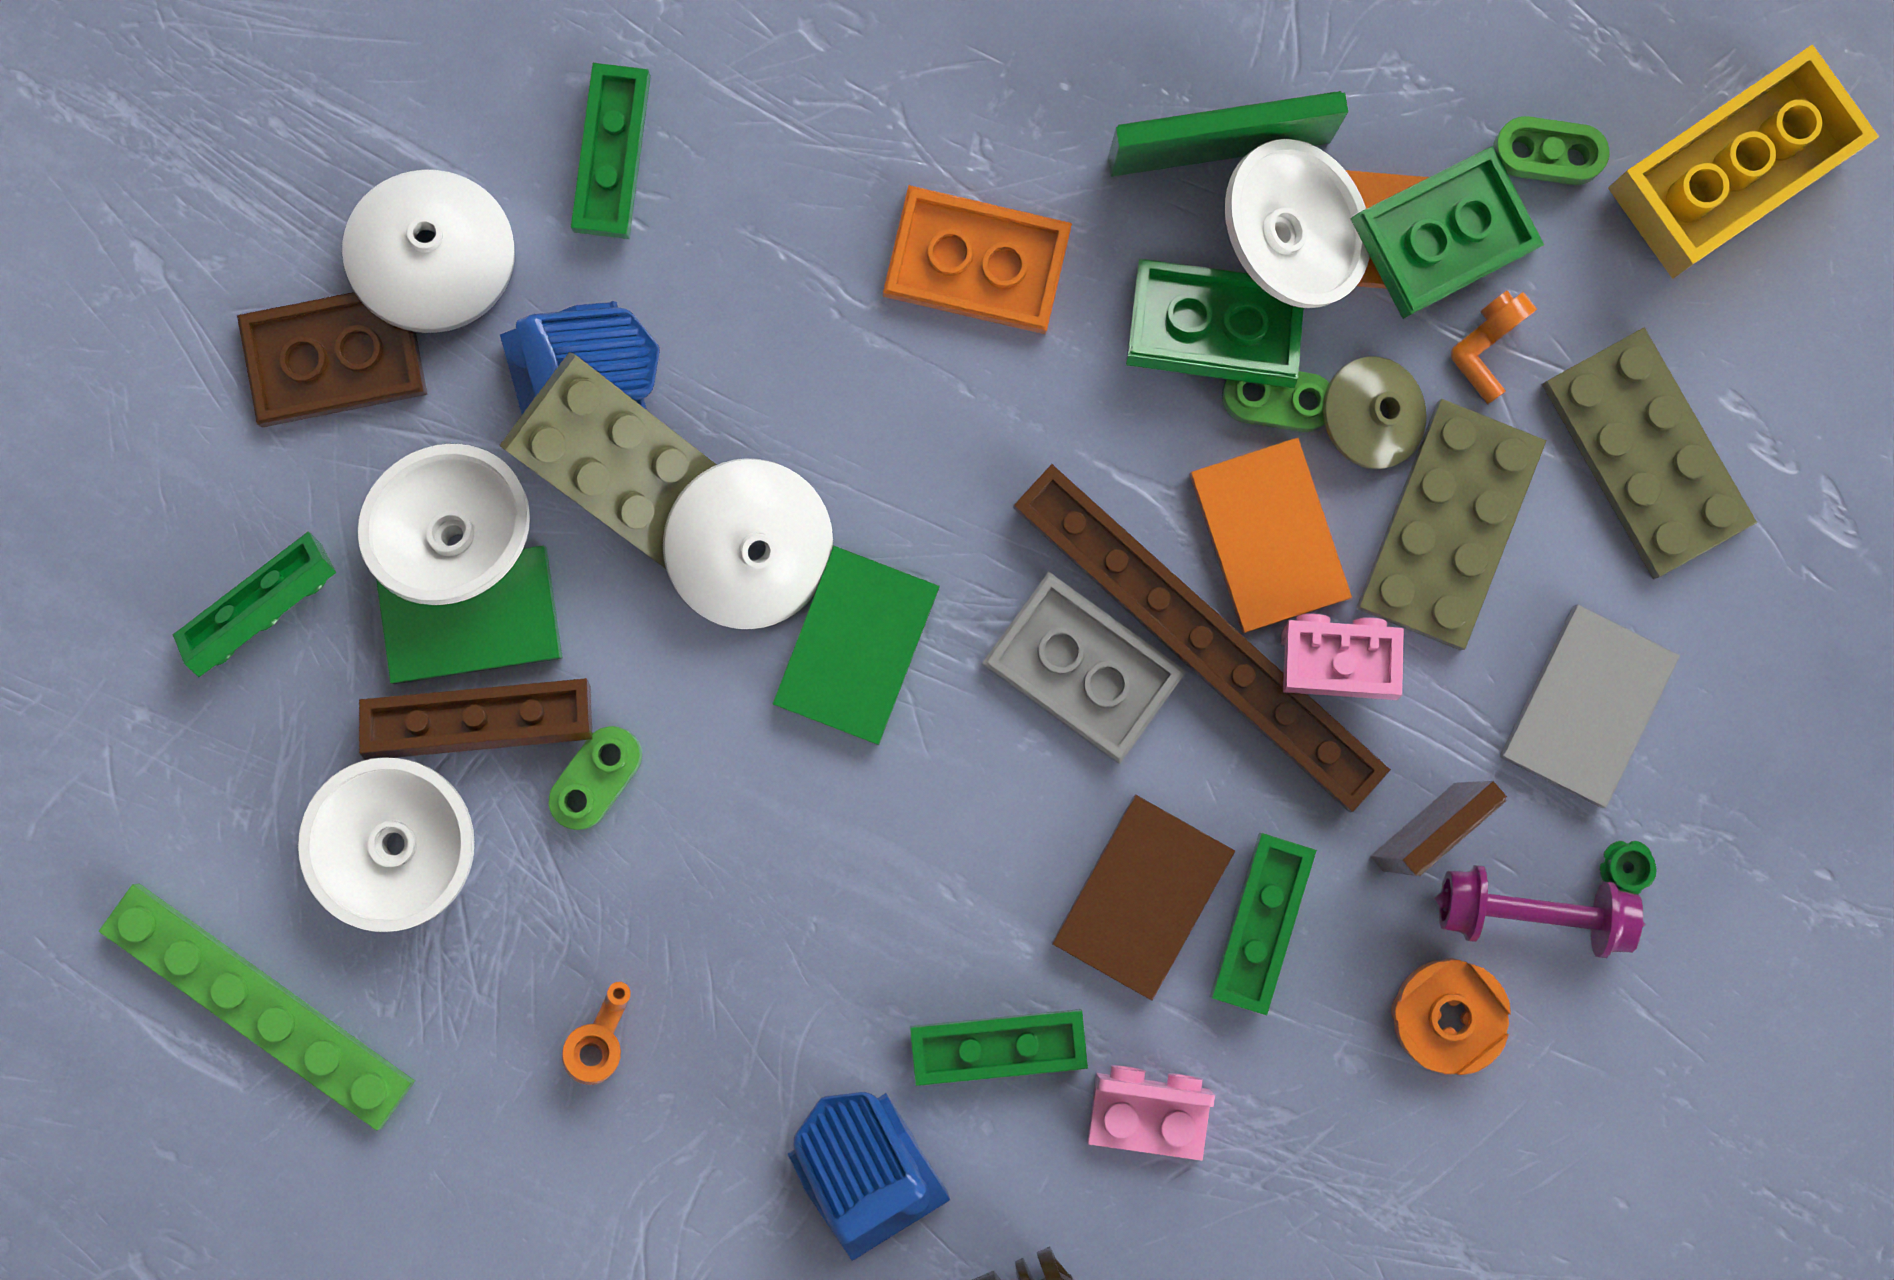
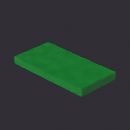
(1224, 132)

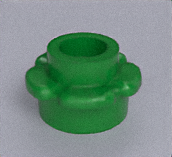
(1642, 863)

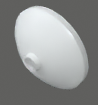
(1293, 223)
(435, 282)
(426, 503)
(717, 523)
(347, 850)

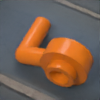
(1501, 317)
(599, 1035)

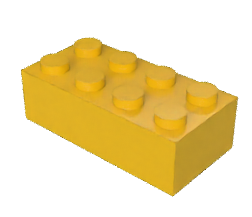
(1742, 161)

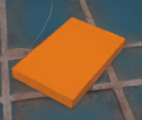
(977, 259)
(1270, 535)

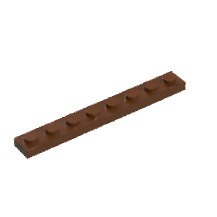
(1200, 638)

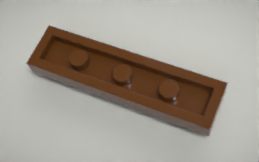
(475, 719)

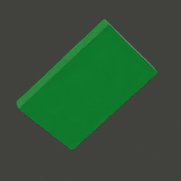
(1447, 231)
(1212, 325)
(493, 630)
(856, 645)

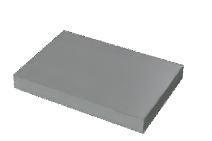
(1084, 667)
(1589, 706)

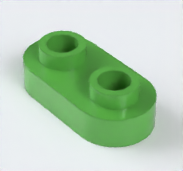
(1548, 149)
(1278, 404)
(594, 778)

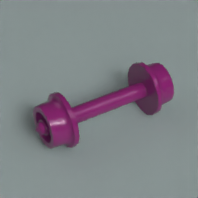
(1613, 919)

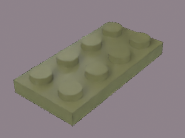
(606, 453)
(1649, 453)
(1451, 524)

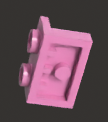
(1343, 658)
(1150, 1114)

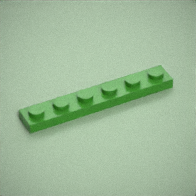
(257, 1006)

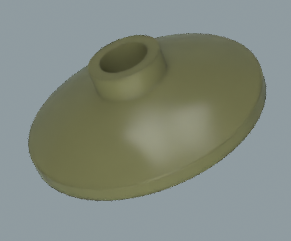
(1355, 417)

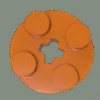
(1484, 1021)

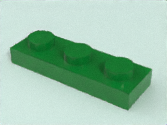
(610, 151)
(254, 604)
(1263, 923)
(998, 1047)

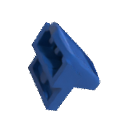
(598, 333)
(864, 1170)

